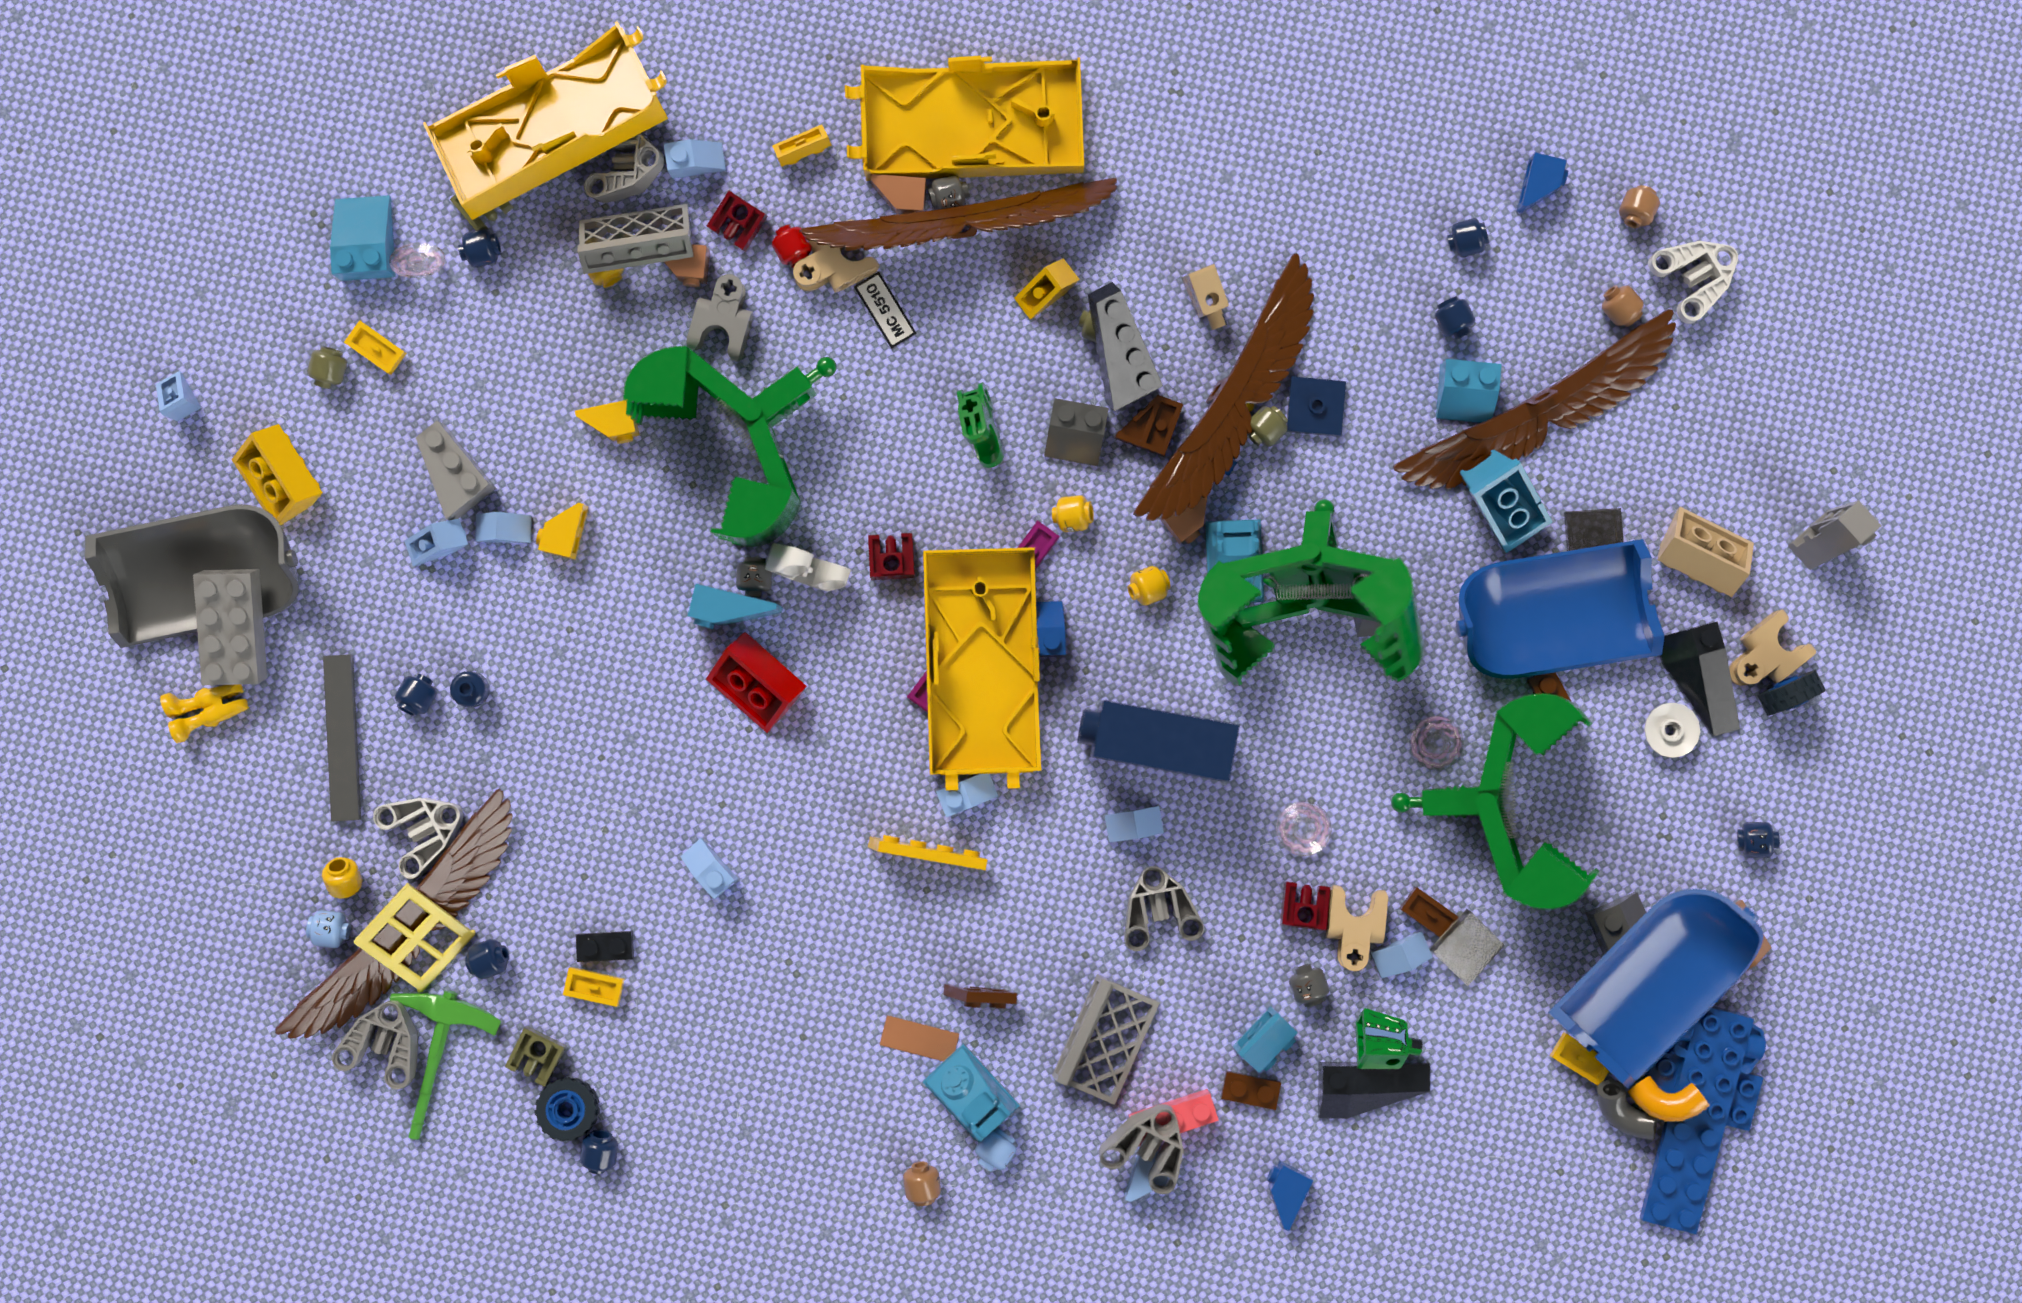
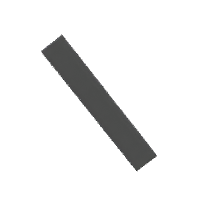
(342, 737)

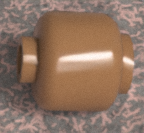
(1639, 206)
(1622, 305)
(922, 1184)

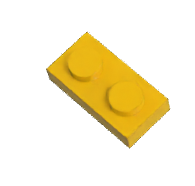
(802, 145)
(375, 347)
(593, 986)
(1579, 1059)

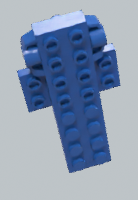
(1719, 1061)

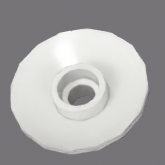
(1685, 730)

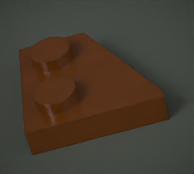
(1152, 426)
(976, 995)

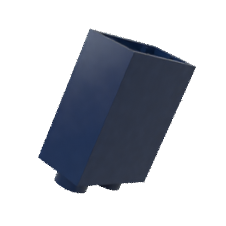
(1160, 740)

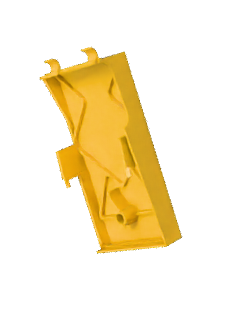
(547, 121)
(982, 663)

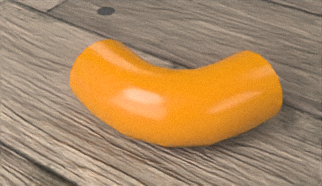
(1665, 1105)

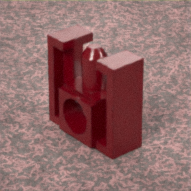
(751, 223)
(878, 560)
(1318, 912)

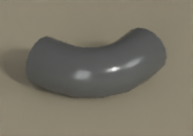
(1621, 1114)

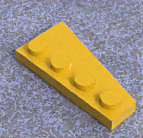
(918, 850)

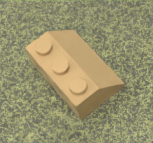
(1706, 552)

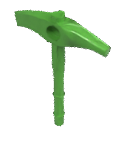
(444, 1010)

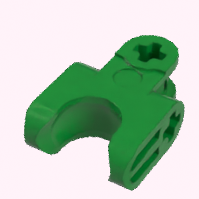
(979, 426)

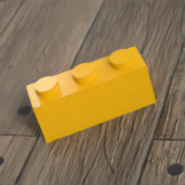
(276, 474)

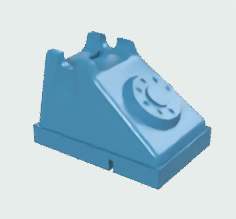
(1506, 499)
(1234, 541)
(971, 1093)

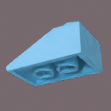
(362, 238)
(722, 608)

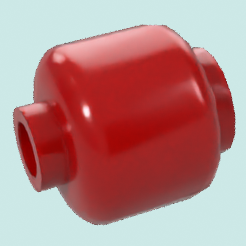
(791, 245)

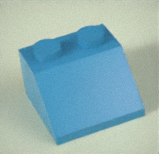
(1467, 390)
(1265, 1040)

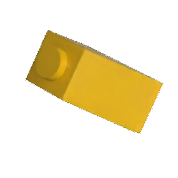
(1046, 288)
(610, 421)
(563, 532)

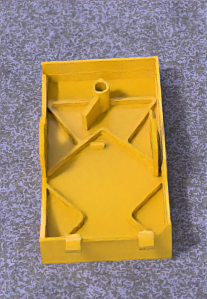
(970, 119)

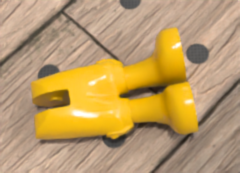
(208, 699)

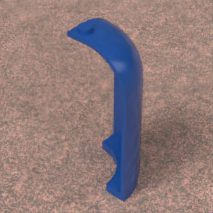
(1560, 611)
(1660, 980)

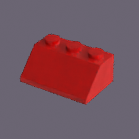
(755, 682)

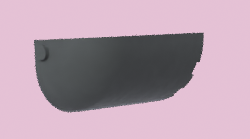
(153, 566)

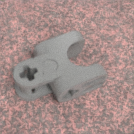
(722, 313)

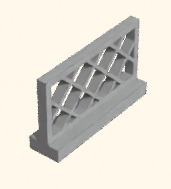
(631, 250)
(1082, 1036)

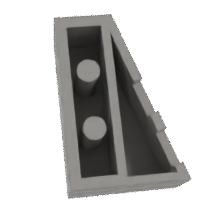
(453, 472)
(1835, 534)

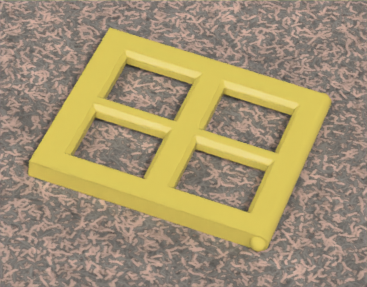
(414, 938)

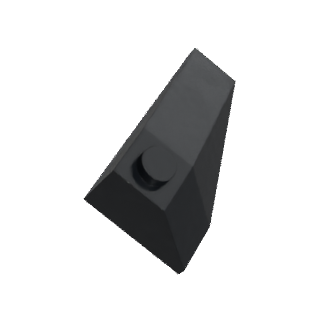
(1702, 672)
(1353, 1091)

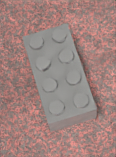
(230, 627)

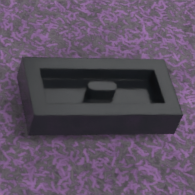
(604, 946)

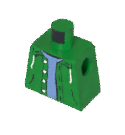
(1383, 1041)

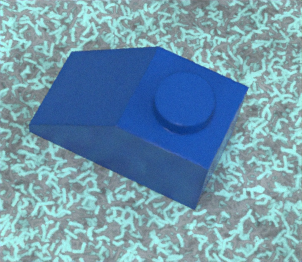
(1542, 178)
(1050, 629)
(1288, 1191)

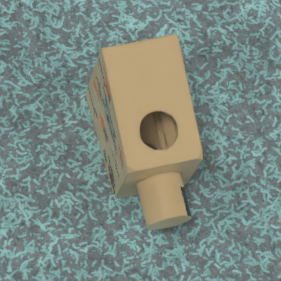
(1204, 283)

